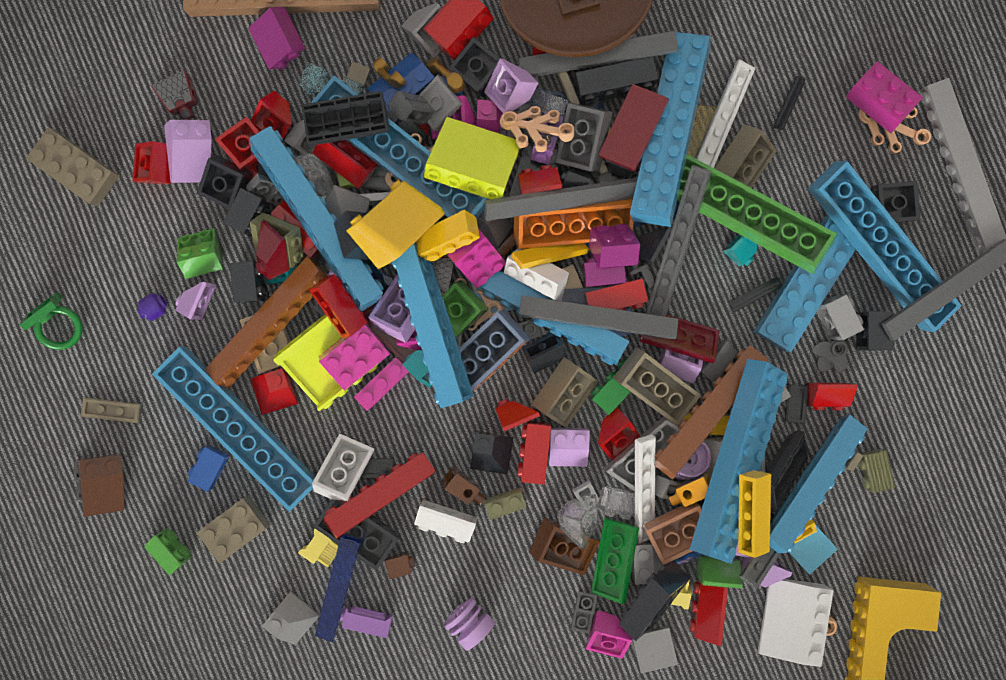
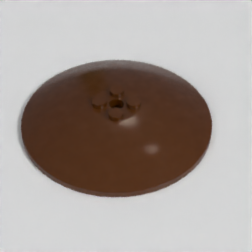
(575, 26)

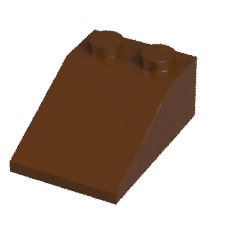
(101, 484)
(558, 550)

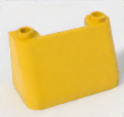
(394, 223)

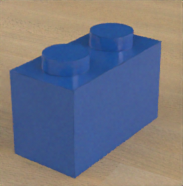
(208, 467)

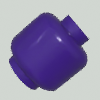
(152, 306)

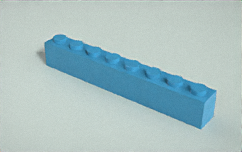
(594, 340)
(815, 482)

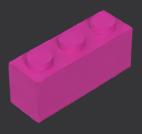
(381, 384)

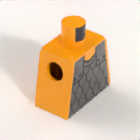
(697, 486)

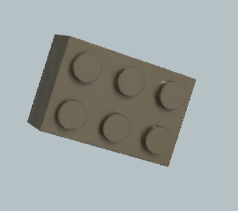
(233, 529)

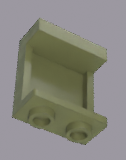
(288, 231)

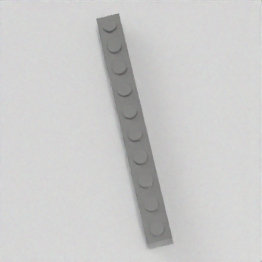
(963, 165)

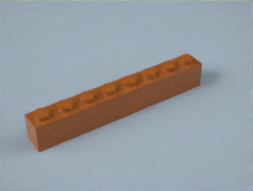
(266, 323)
(704, 417)

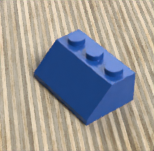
(412, 71)

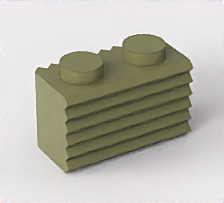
(876, 471)
(505, 503)

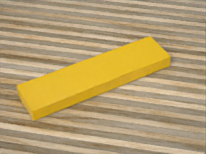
(543, 255)

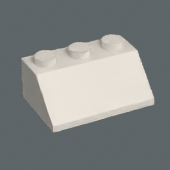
(543, 278)
(342, 468)
(445, 521)

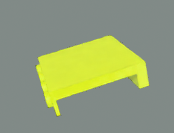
(472, 159)
(302, 363)

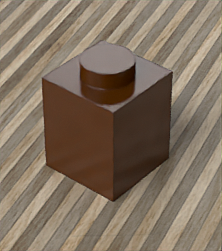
(399, 565)

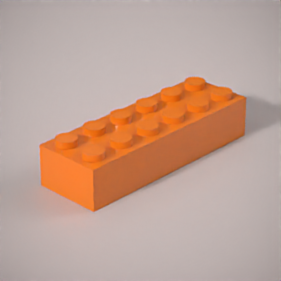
(569, 224)

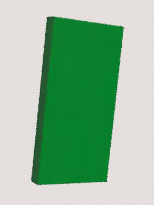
(615, 560)

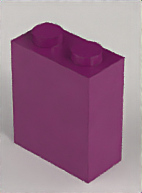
(276, 38)

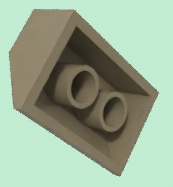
(747, 156)
(564, 392)

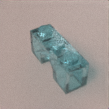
(315, 79)

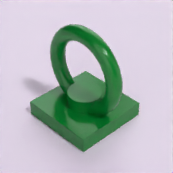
(45, 312)

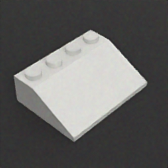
(796, 621)

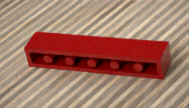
(378, 495)

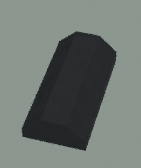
(345, 118)
(786, 467)

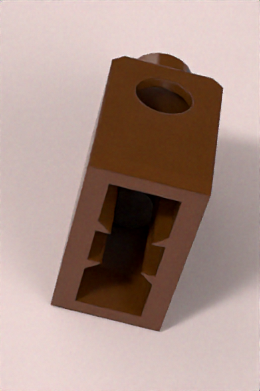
(457, 482)

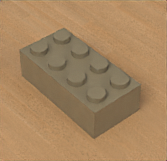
(72, 167)
(657, 386)

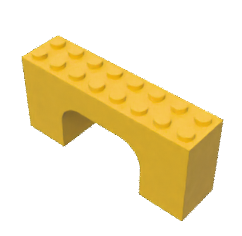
(880, 612)

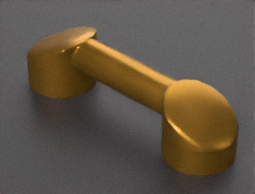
(454, 79)
(394, 80)

